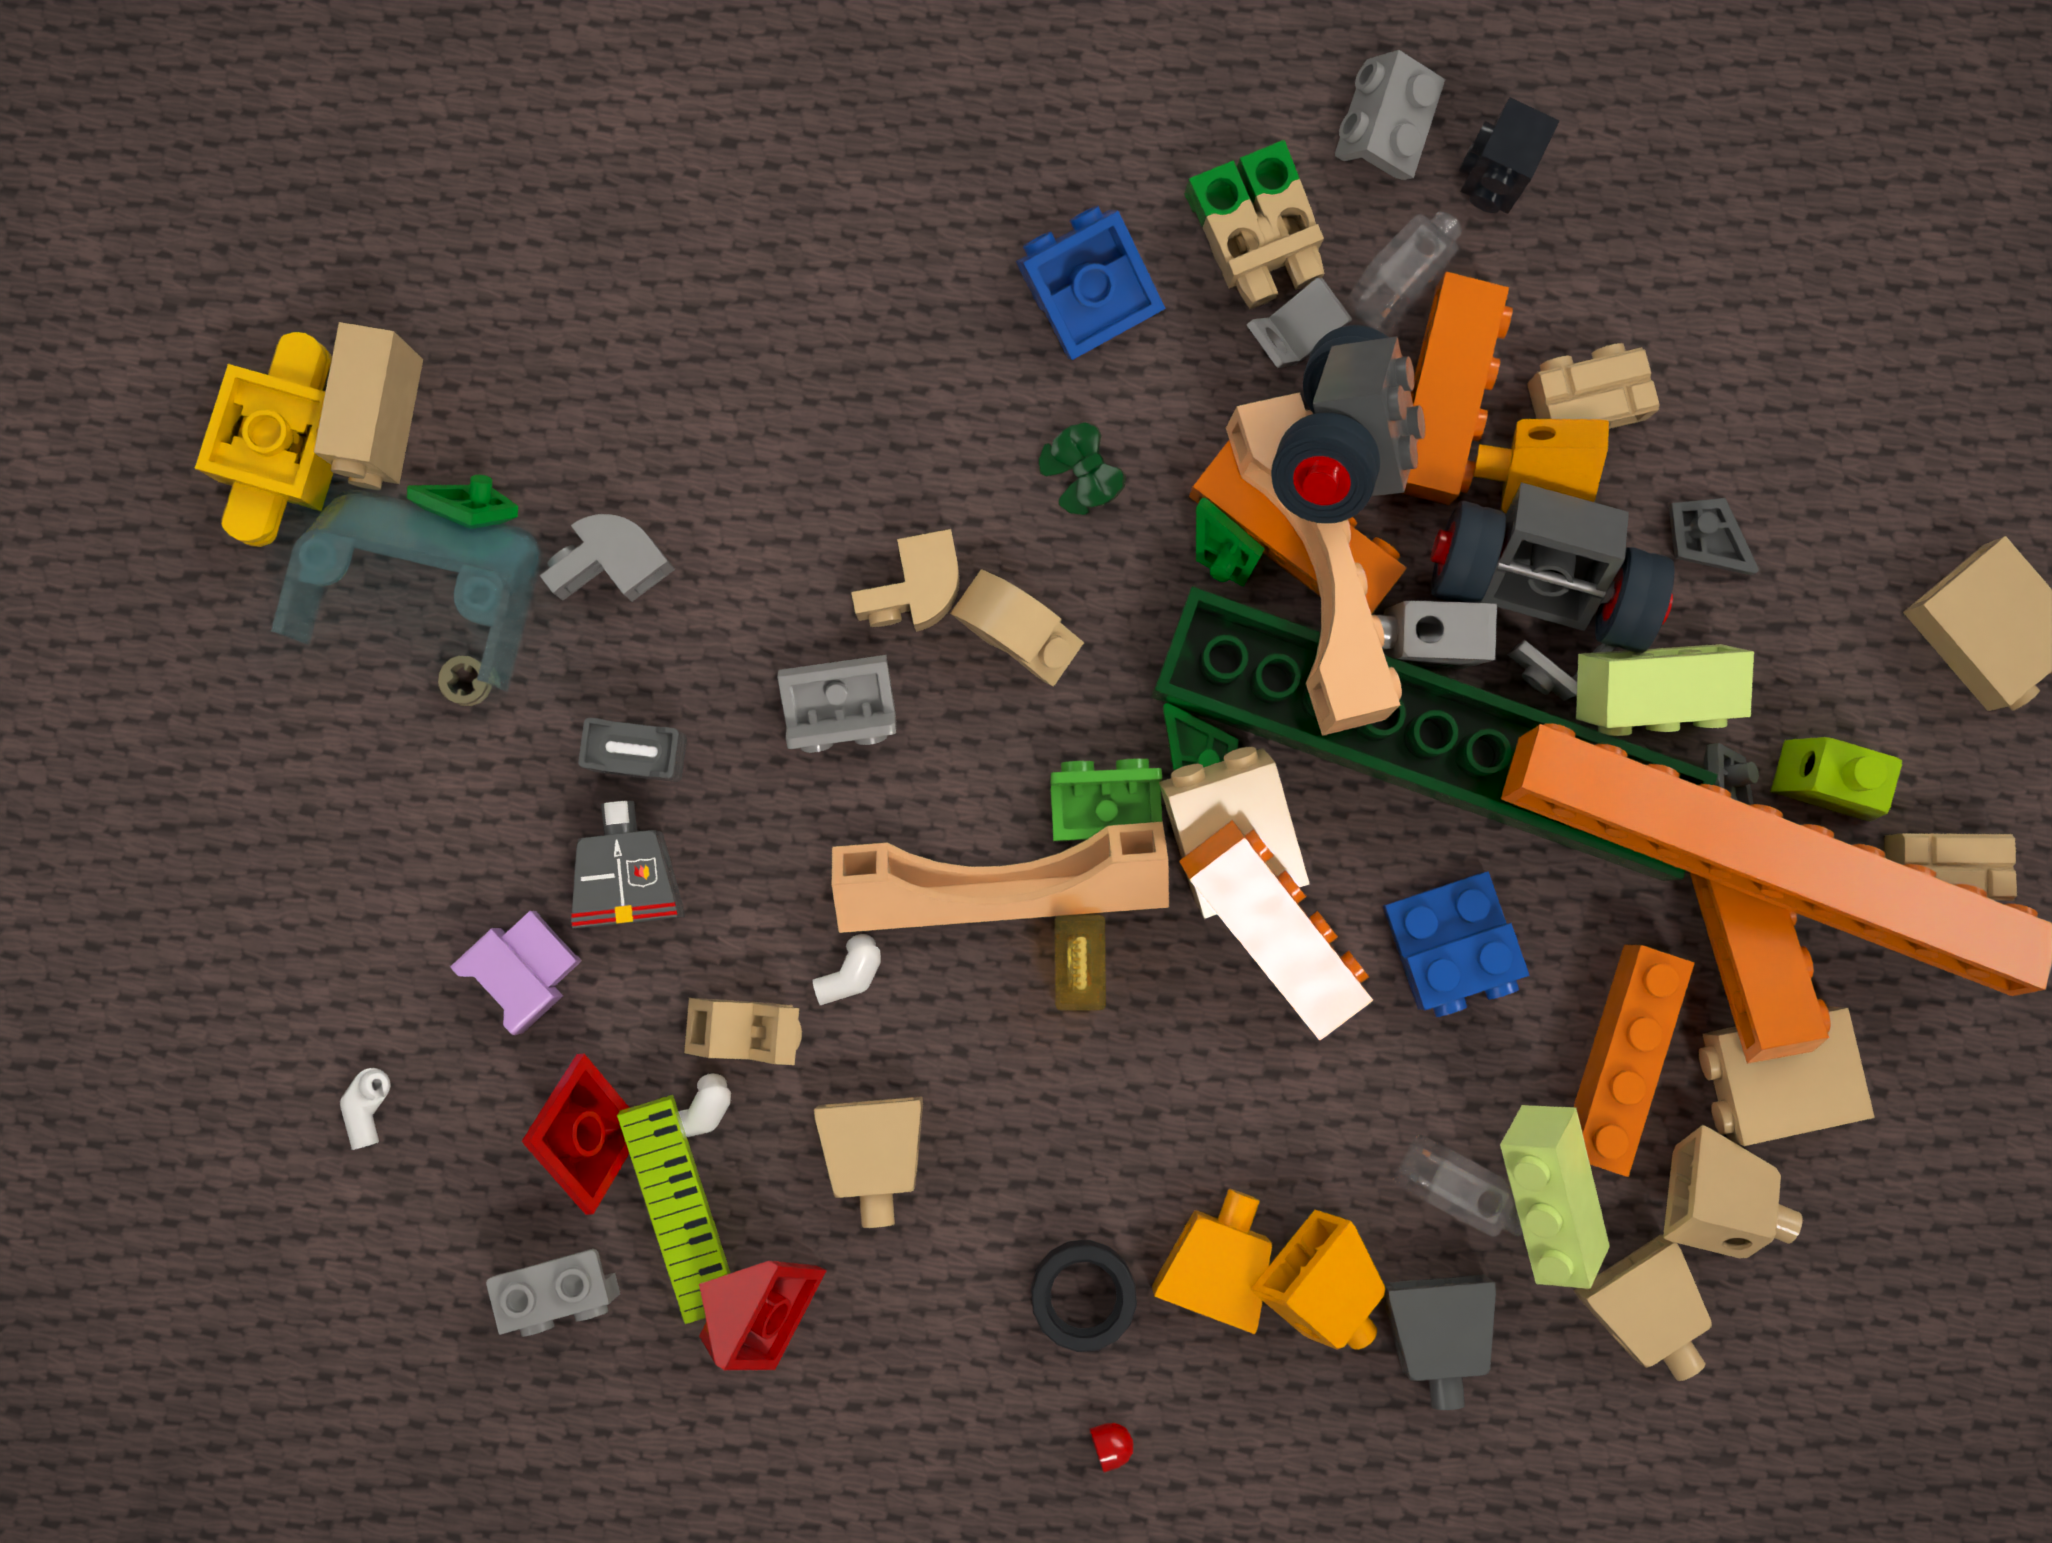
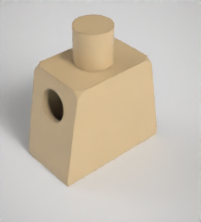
(871, 1152)
(1725, 1198)
(1652, 1307)

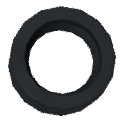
(1083, 1338)

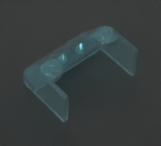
(493, 563)

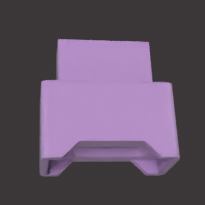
(520, 969)

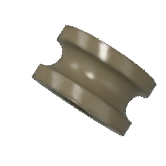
(449, 677)

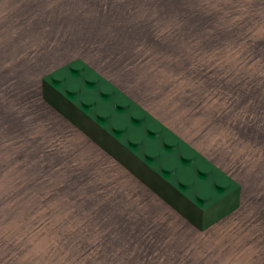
(1438, 742)

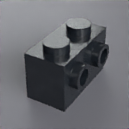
(1506, 156)

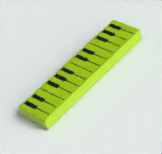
(674, 1200)

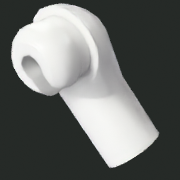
(855, 974)
(360, 1104)
(708, 1105)

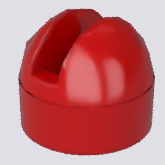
(1112, 1445)

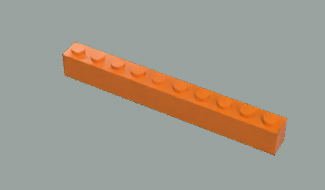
(1779, 860)

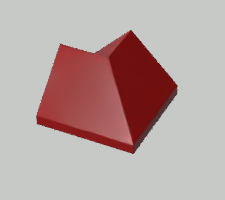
(580, 1134)
(756, 1313)

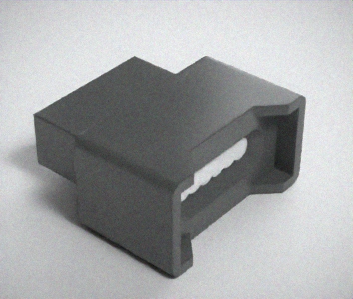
(632, 750)

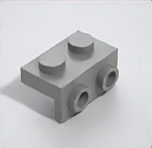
(1390, 114)
(837, 703)
(551, 1290)

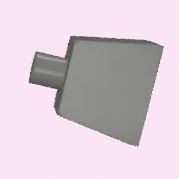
(1440, 633)

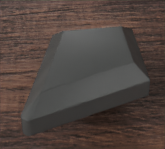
(1710, 536)
(1733, 771)

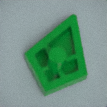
(466, 505)
(1224, 545)
(1194, 740)

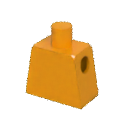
(1550, 455)
(1218, 1264)
(1325, 1283)

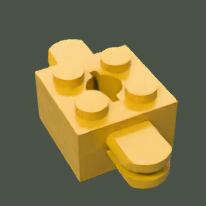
(255, 427)

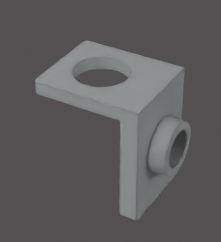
(1300, 324)
(1543, 673)

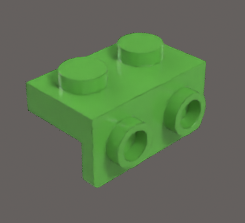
(1091, 800)

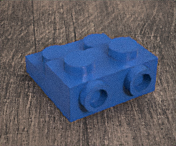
(1089, 281)
(1456, 944)

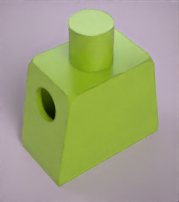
(1842, 778)

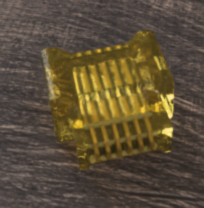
(1080, 962)

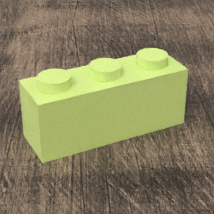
(1664, 688)
(1555, 1196)

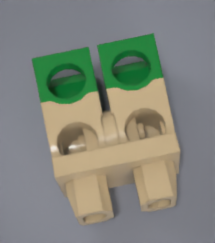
(1258, 222)

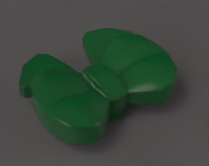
(1079, 450)

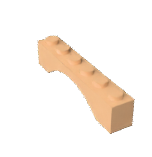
(1350, 672)
(894, 889)

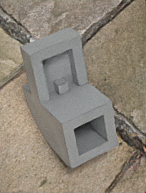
(611, 546)

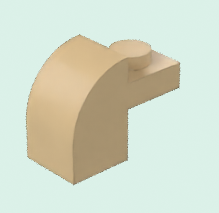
(928, 588)
(1017, 626)
(743, 1030)

